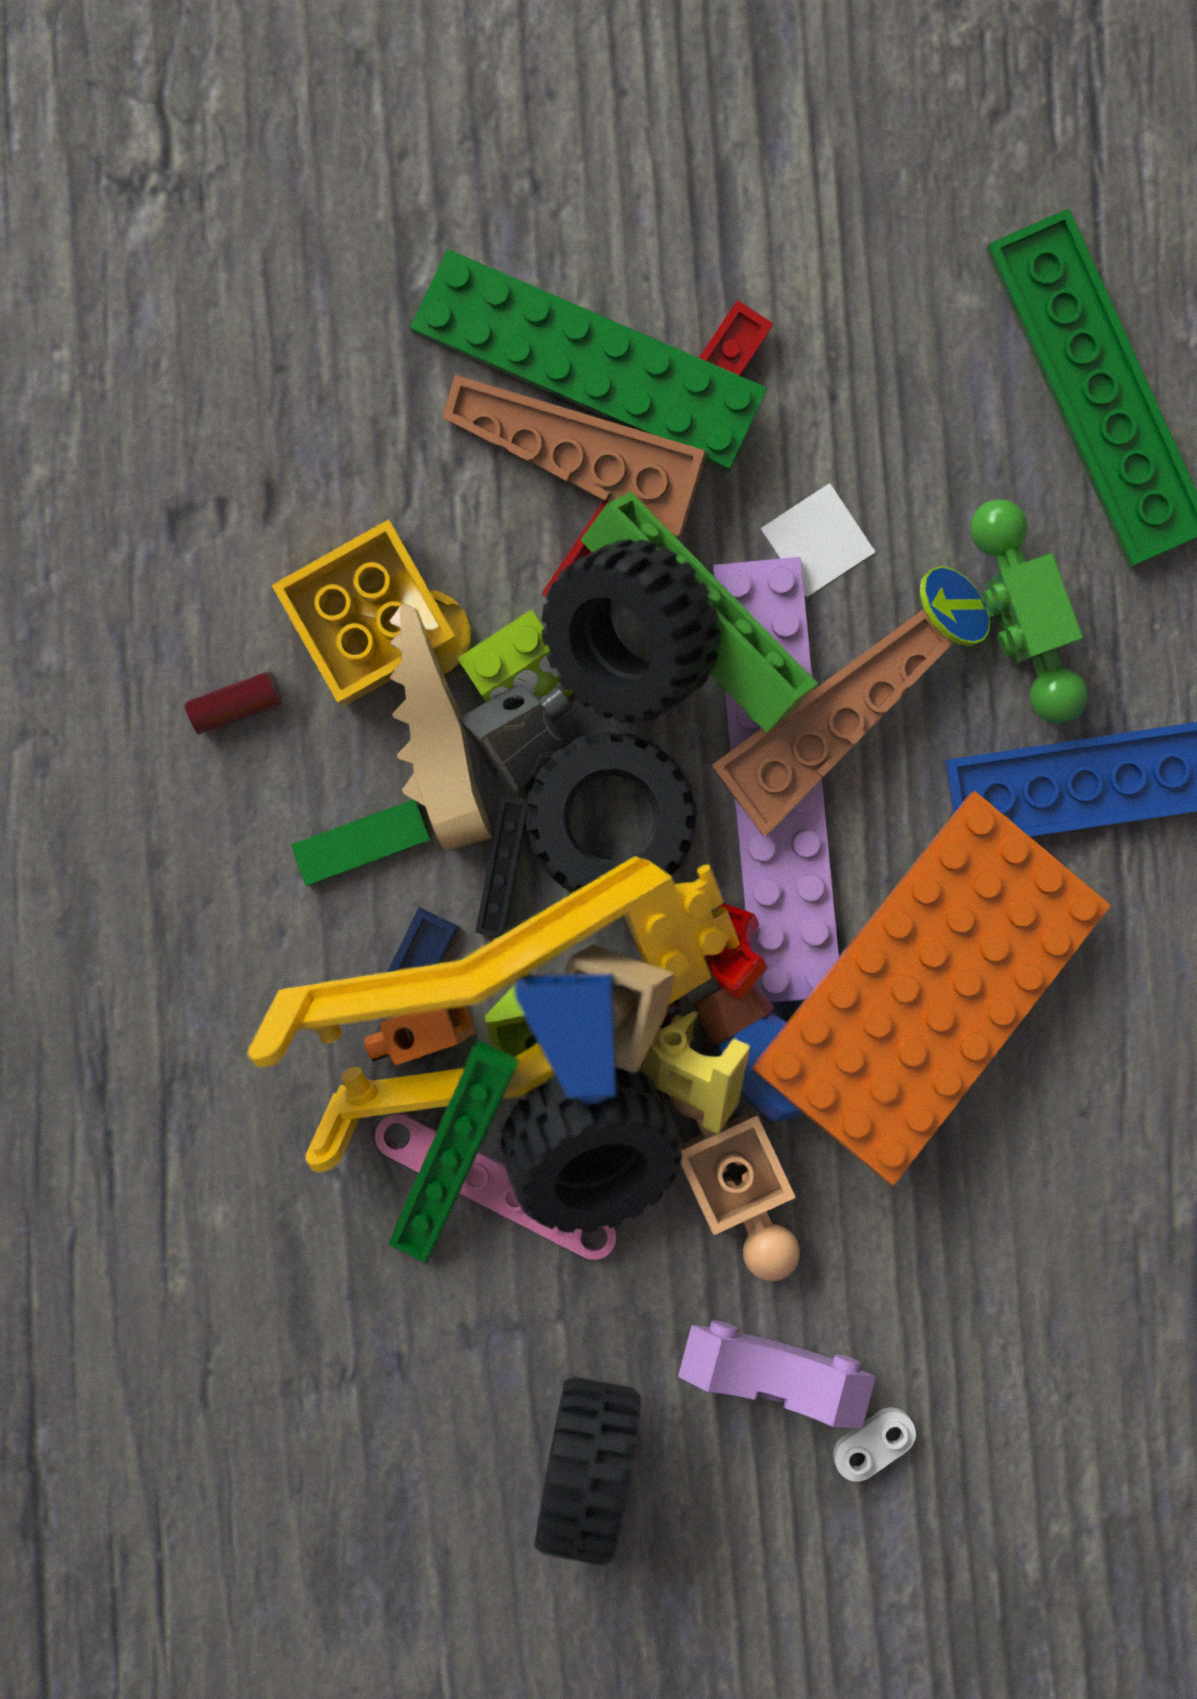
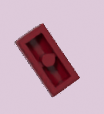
(233, 703)

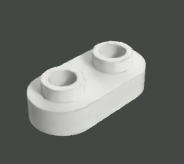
(873, 1443)

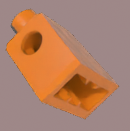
(431, 1032)

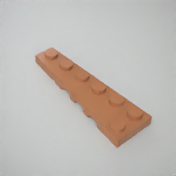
(779, 767)

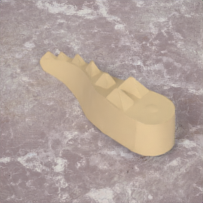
(438, 742)

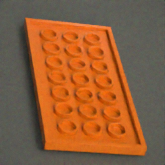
(931, 988)

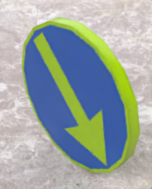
(955, 606)

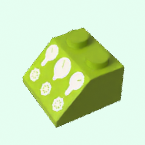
(511, 659)

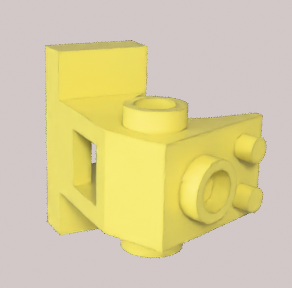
(696, 1079)

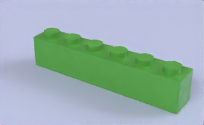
(749, 660)

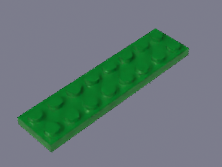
(587, 359)
(1098, 386)

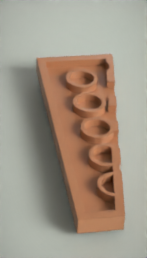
(583, 448)

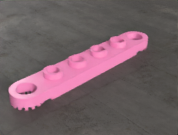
(486, 1184)

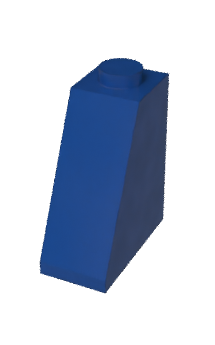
(575, 1029)

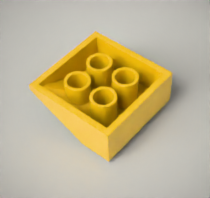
(346, 609)

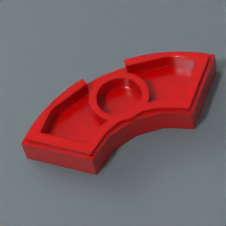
(738, 967)

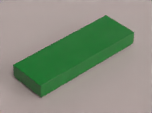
(360, 842)

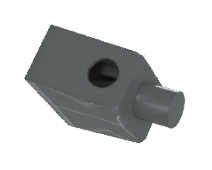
(517, 733)

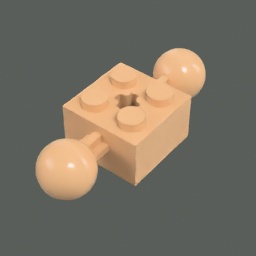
(769, 1249)

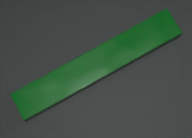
(453, 1150)

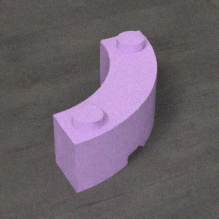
(750, 1366)

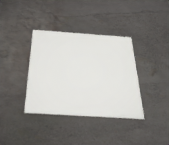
(820, 534)

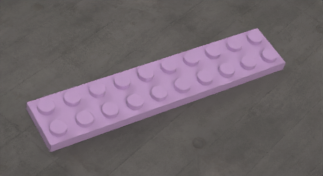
(789, 868)

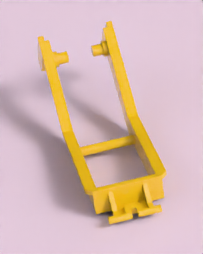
(666, 921)

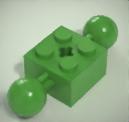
(1030, 610)

